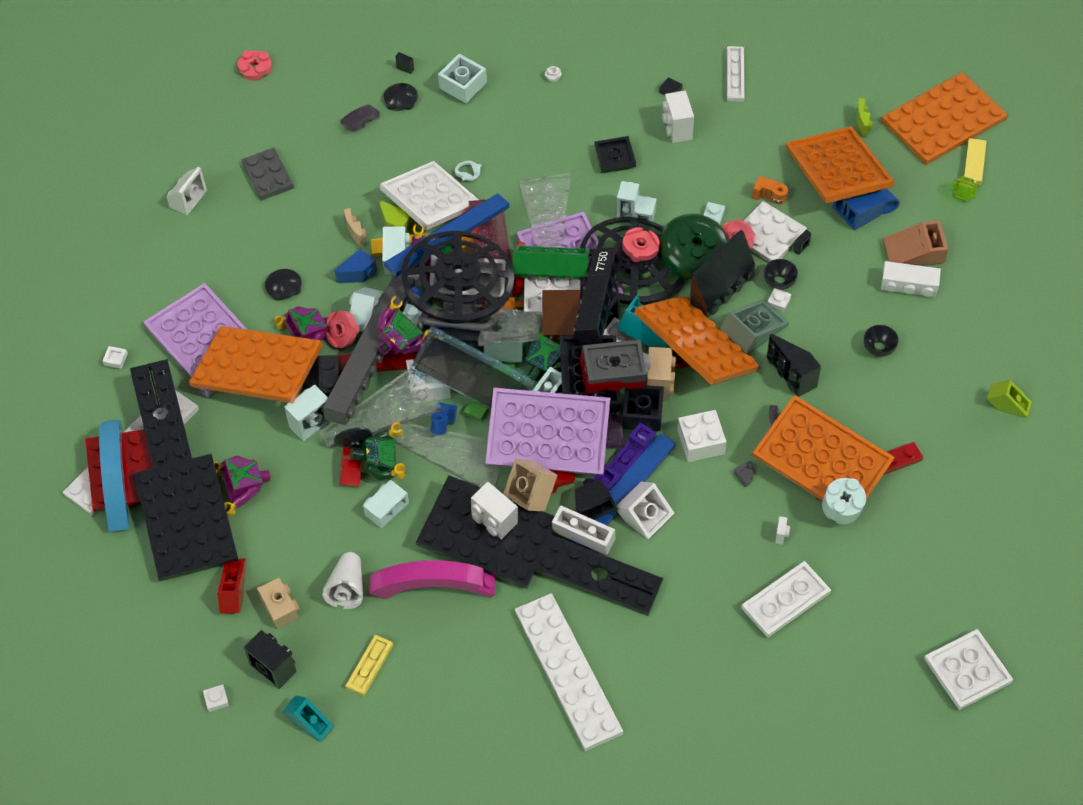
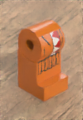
(770, 190)

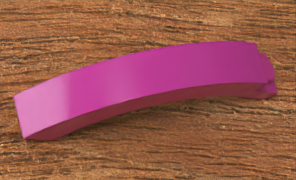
(431, 574)

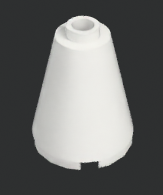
(345, 583)

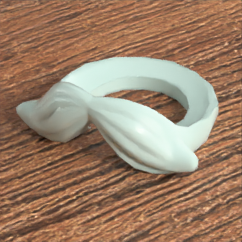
(465, 176)

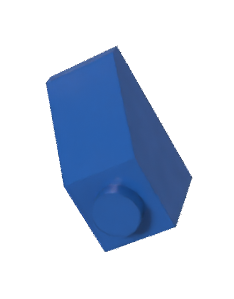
(356, 268)

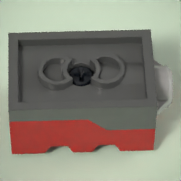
(614, 366)

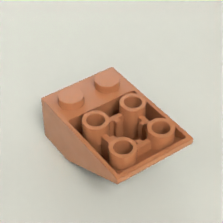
(917, 244)

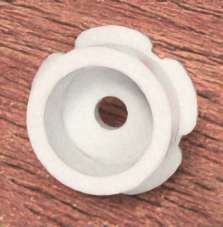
(553, 74)

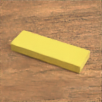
(975, 160)
(369, 665)

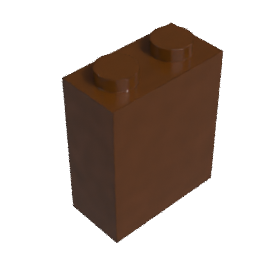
(559, 312)

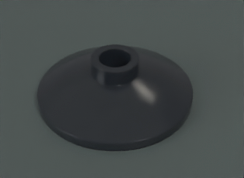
(352, 437)

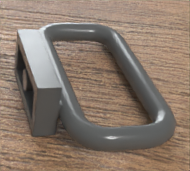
(466, 309)

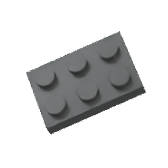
(267, 173)

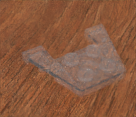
(517, 327)

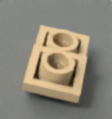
(354, 227)

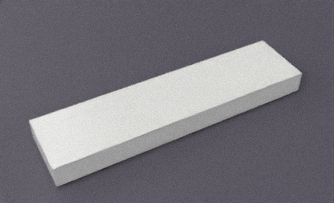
(735, 74)

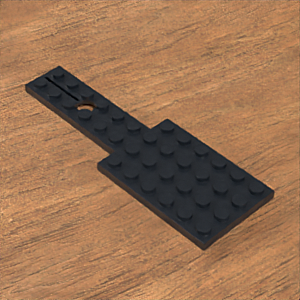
(180, 492)
(529, 549)

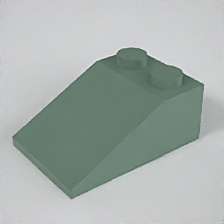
(753, 325)
(507, 350)

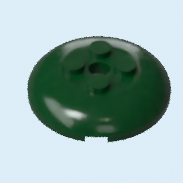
(677, 238)

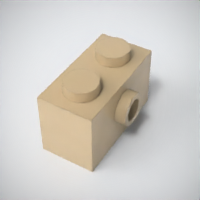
(278, 603)

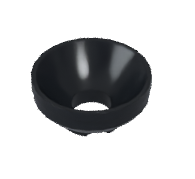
(780, 268)
(881, 334)

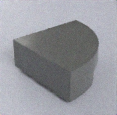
(745, 473)

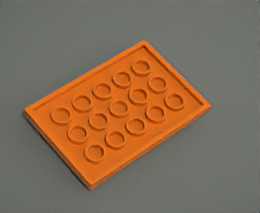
(944, 118)
(839, 164)
(697, 340)
(256, 364)
(819, 450)

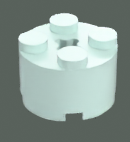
(844, 500)

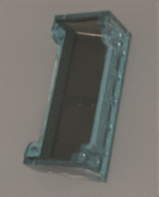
(465, 368)

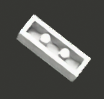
(910, 279)
(583, 530)

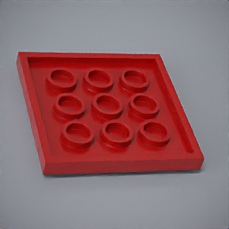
(134, 459)

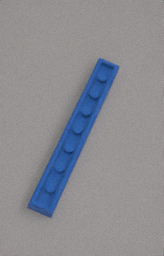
(465, 222)
(637, 473)

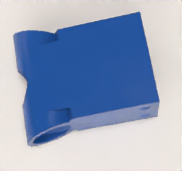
(865, 207)

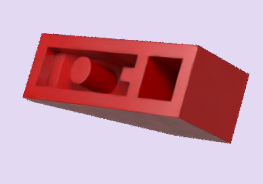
(232, 587)

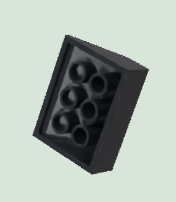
(722, 275)
(572, 373)

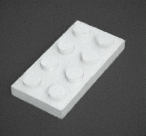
(786, 599)

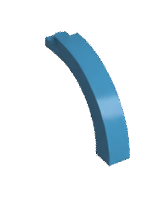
(112, 475)

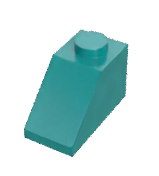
(307, 717)

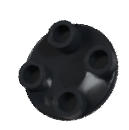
(400, 96)
(283, 284)

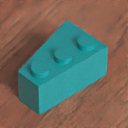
(633, 326)

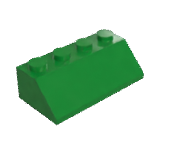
(550, 261)

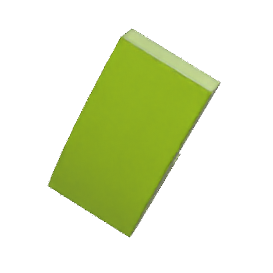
(863, 117)

